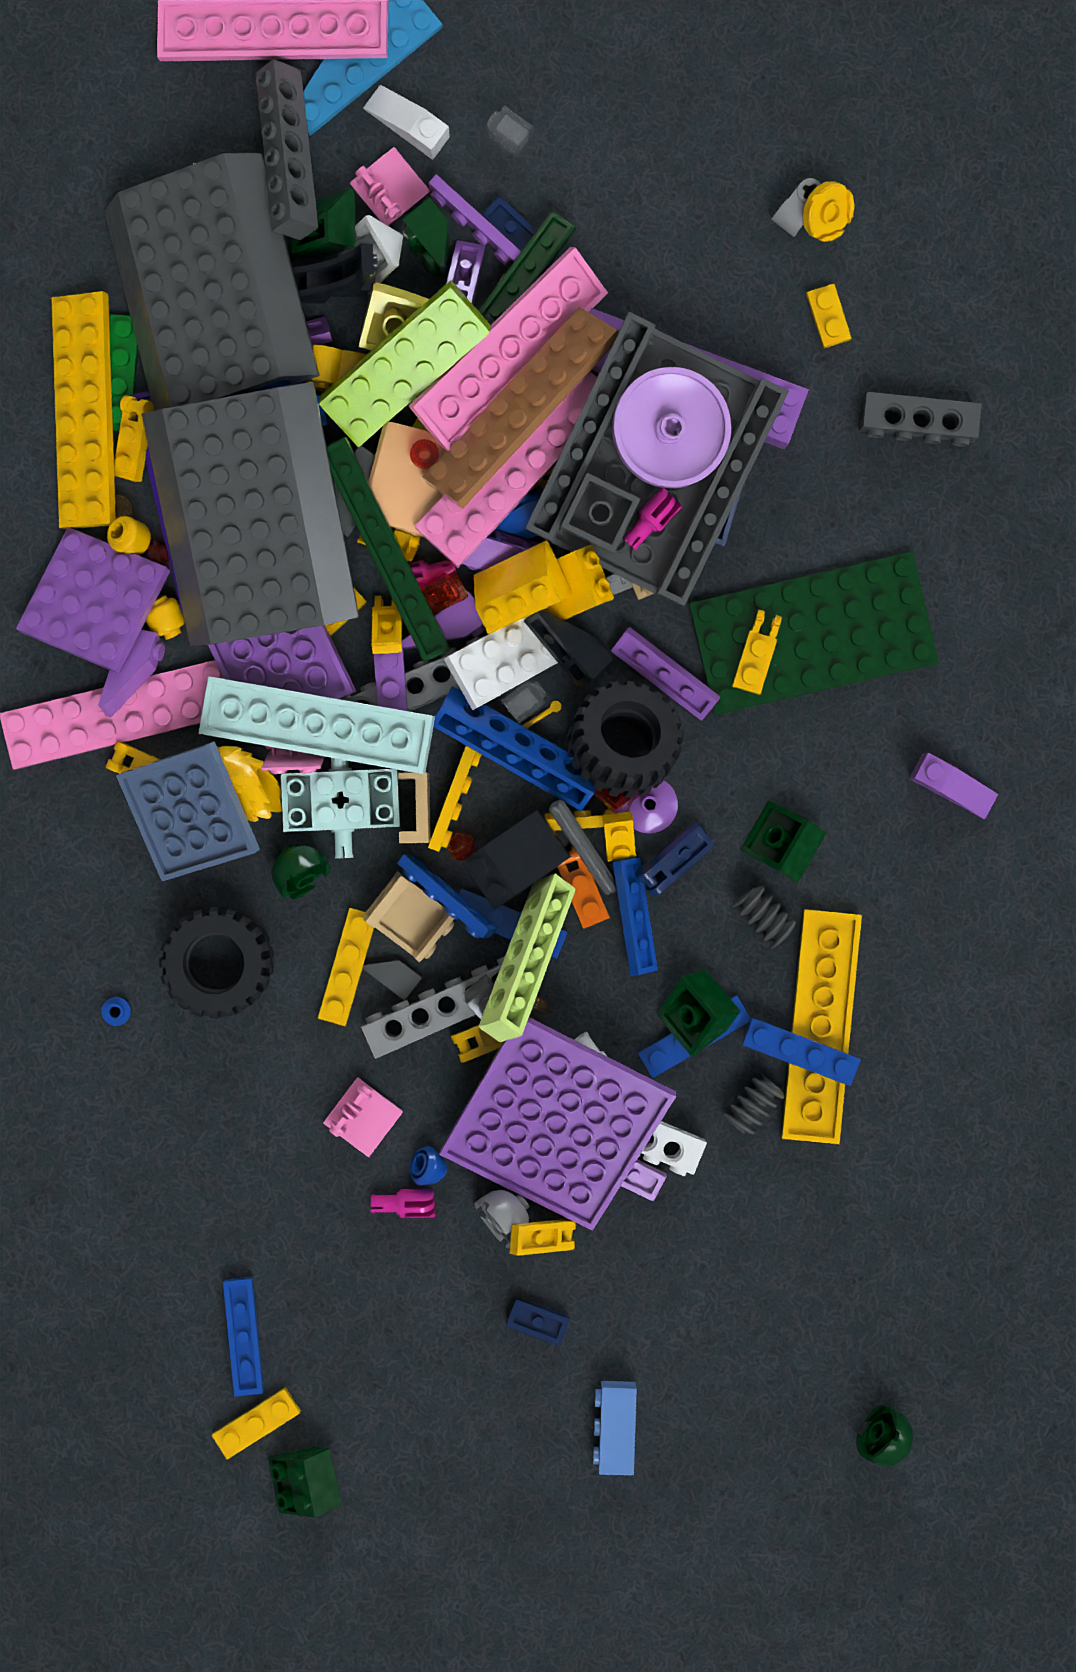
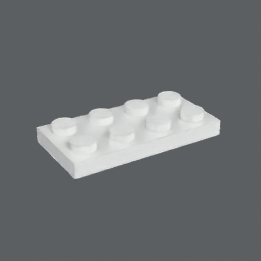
(498, 663)

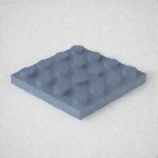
(188, 812)

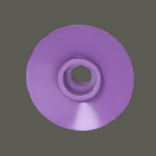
(661, 816)

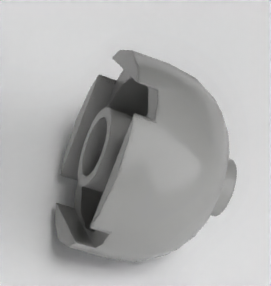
(503, 1211)

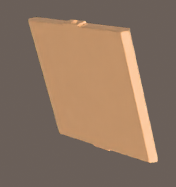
(398, 482)

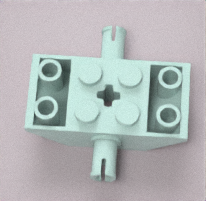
(311, 806)

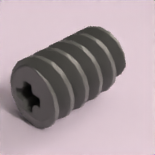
(765, 915)
(754, 1105)

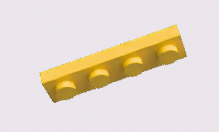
(451, 806)
(346, 969)

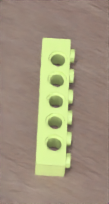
(527, 958)

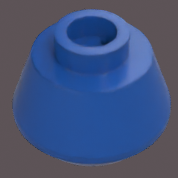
(427, 1166)

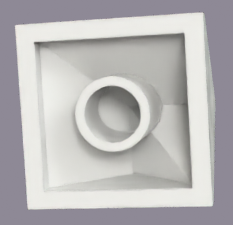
(385, 242)

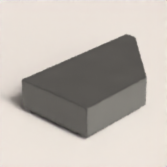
(395, 976)

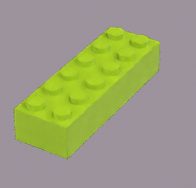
(404, 363)

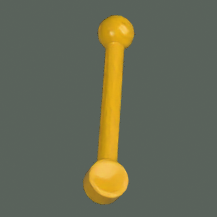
(555, 706)

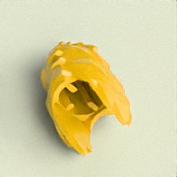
(255, 788)

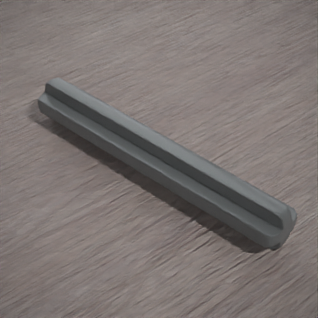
(583, 846)

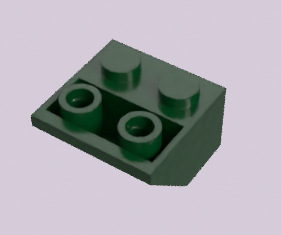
(334, 230)
(428, 234)
(304, 1482)

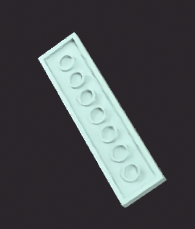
(317, 725)

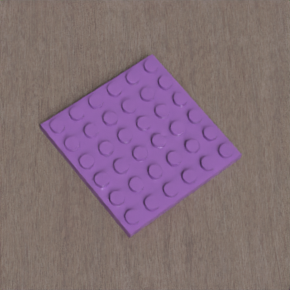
(557, 1123)

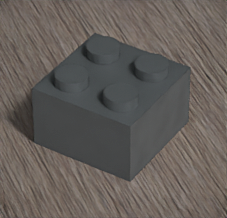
(600, 513)

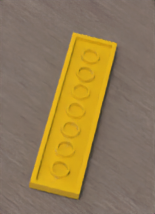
(83, 410)
(823, 1015)

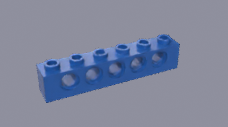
(513, 748)

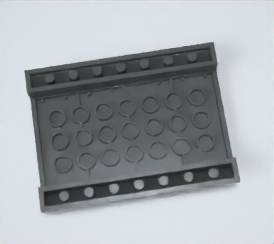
(209, 283)
(251, 514)
(675, 556)

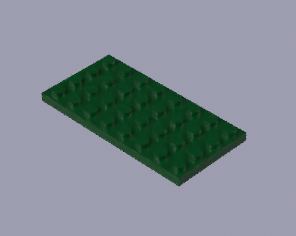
(831, 633)

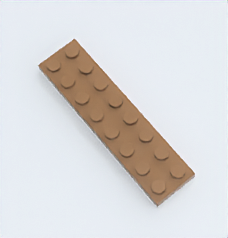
(521, 407)

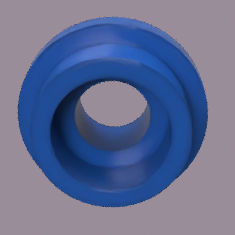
(124, 1007)

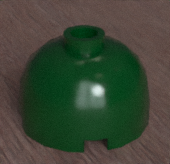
(297, 869)
(886, 1438)

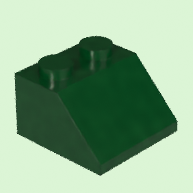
(783, 841)
(698, 1011)

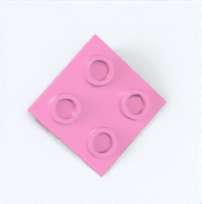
(389, 186)
(282, 760)
(362, 1117)

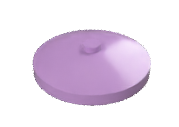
(671, 427)

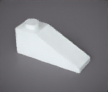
(408, 121)

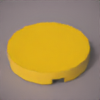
(828, 211)

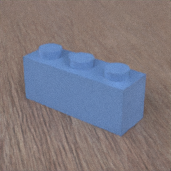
(615, 1428)

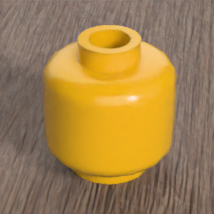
(128, 536)
(165, 617)

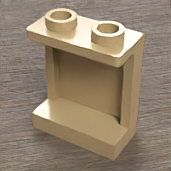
(423, 827)
(409, 917)

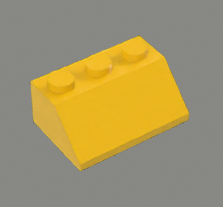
(519, 587)

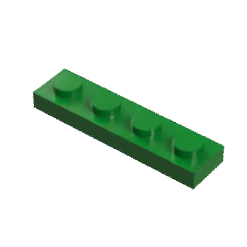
(123, 363)

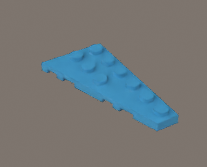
(343, 80)

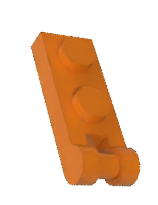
(586, 898)

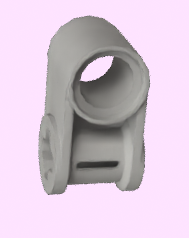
(791, 211)

